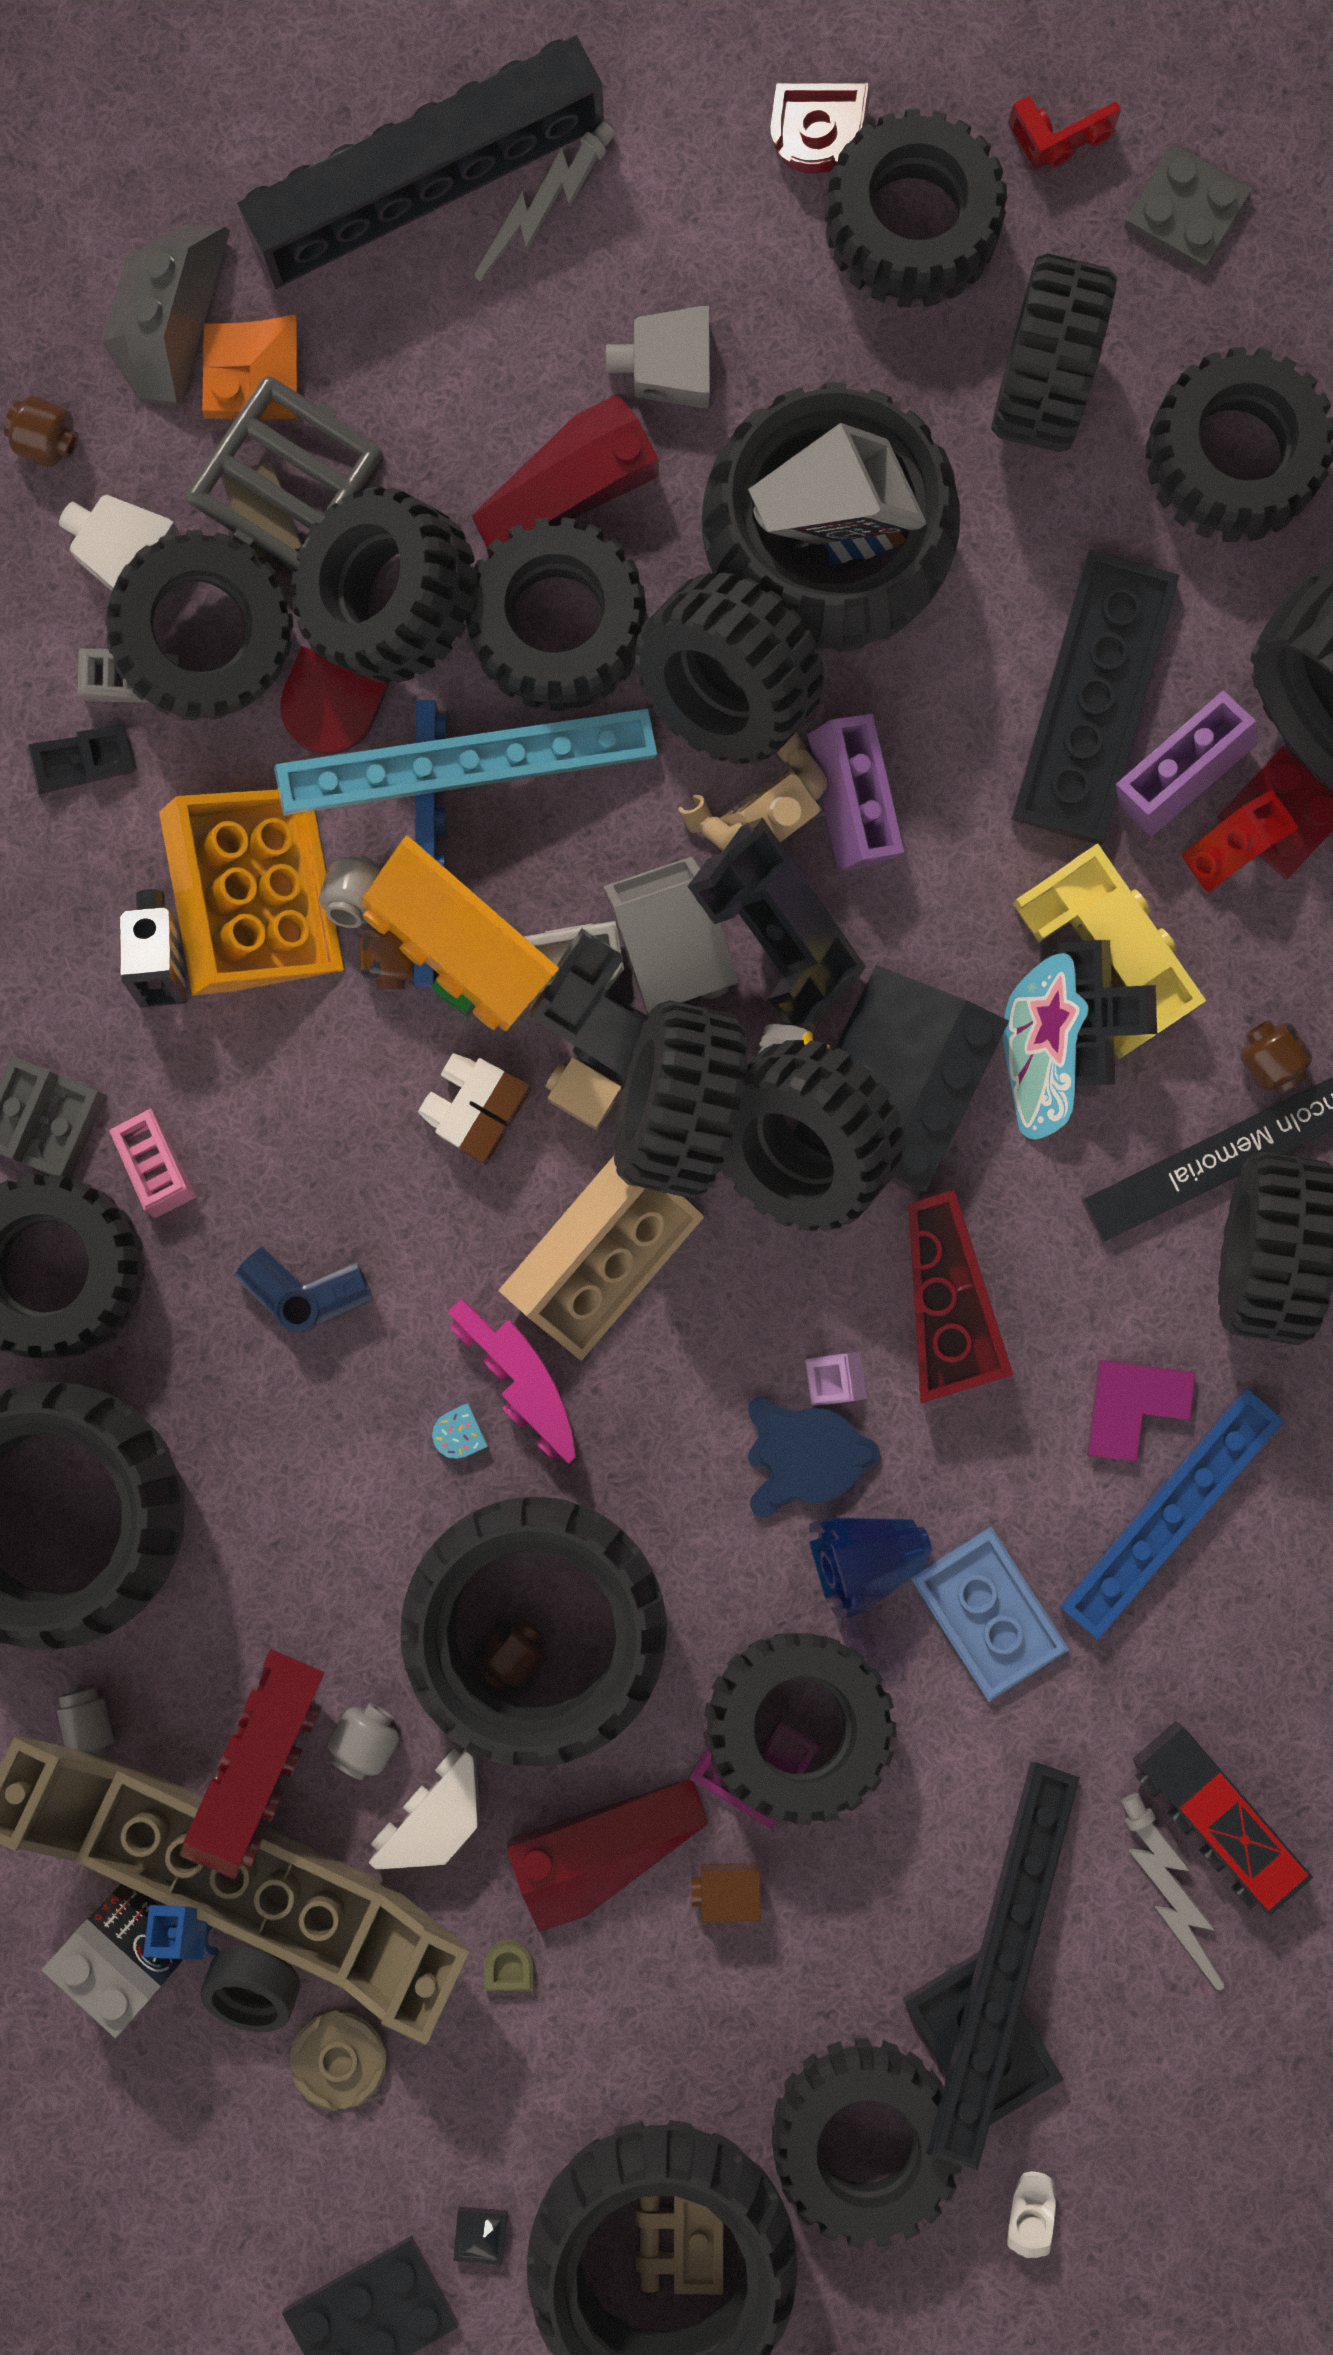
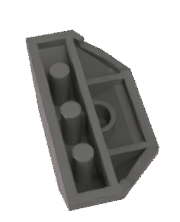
(164, 310)

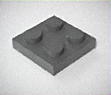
(1187, 207)

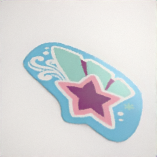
(1042, 1045)

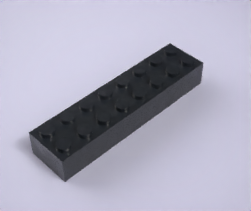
(424, 161)

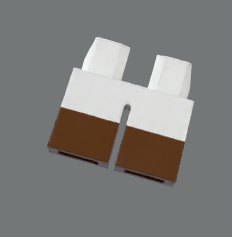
(488, 1089)

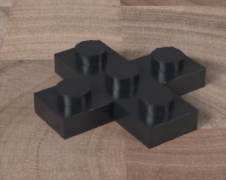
(1110, 1011)

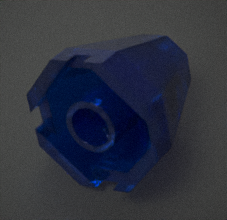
(866, 1559)

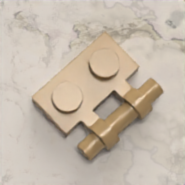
(697, 2247)

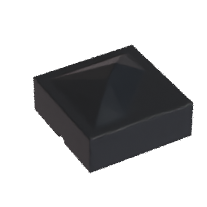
(480, 2235)

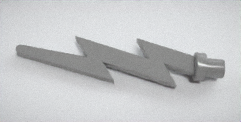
(557, 178)
(1156, 1866)

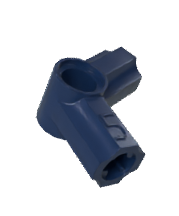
(278, 1288)

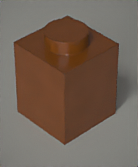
(727, 1892)

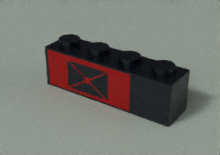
(1222, 1818)

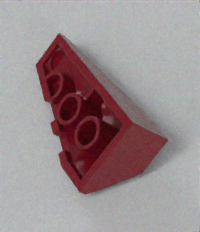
(578, 469)
(592, 1856)

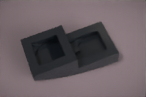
(80, 759)

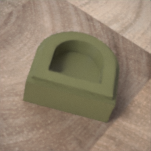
(508, 1967)

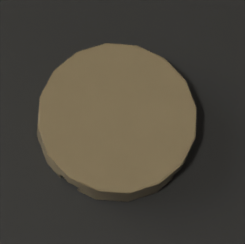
(344, 2041)

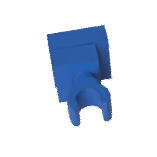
(176, 1934)

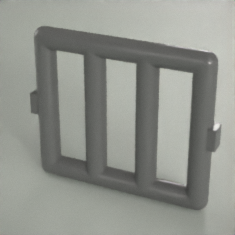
(248, 424)

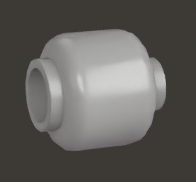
(344, 889)
(363, 1741)

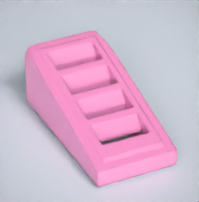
(168, 1198)

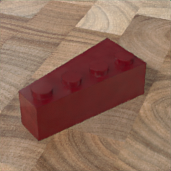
(951, 1303)
(253, 1764)

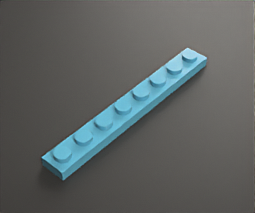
(464, 761)

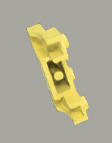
(1103, 908)

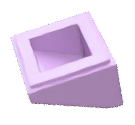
(836, 1379)

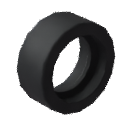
(250, 1989)

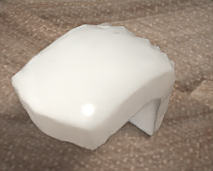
(1032, 2215)

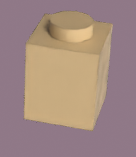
(582, 1092)

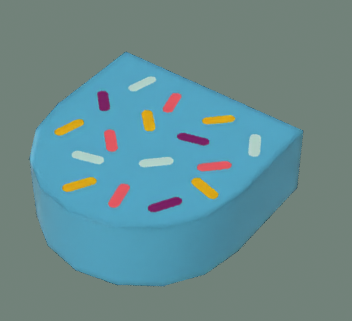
(458, 1433)

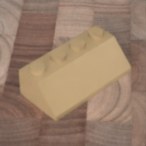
(598, 1259)

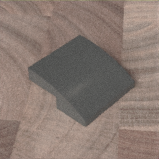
(23, 1106)

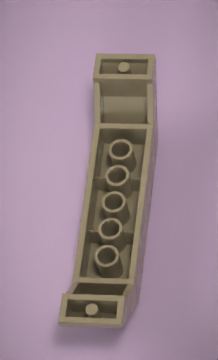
(286, 1904)

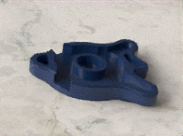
(808, 1455)

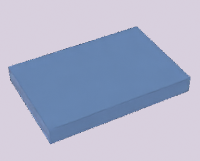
(989, 1614)

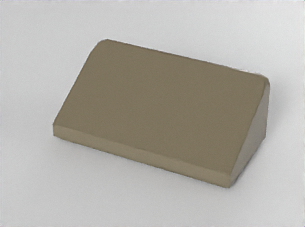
(262, 512)

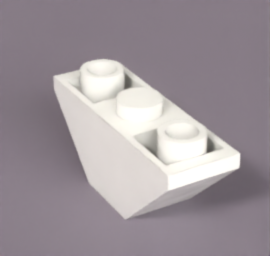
(436, 1819)

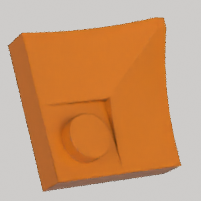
(240, 357)

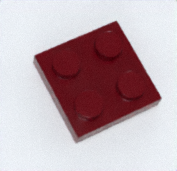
(1303, 798)

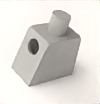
(667, 357)

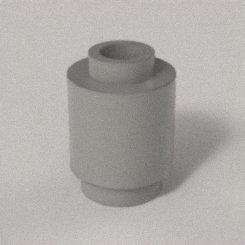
(85, 1721)

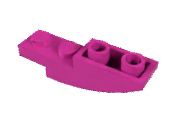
(533, 1394)

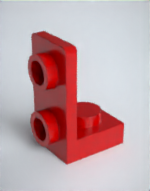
(1035, 132)
(1239, 840)

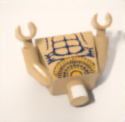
(782, 801)

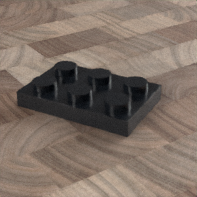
(939, 2012)
(374, 2309)

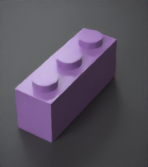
(1187, 763)
(857, 792)

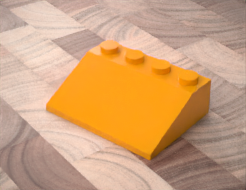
(247, 891)
(456, 936)

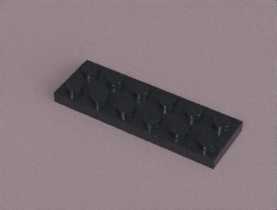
(1095, 697)

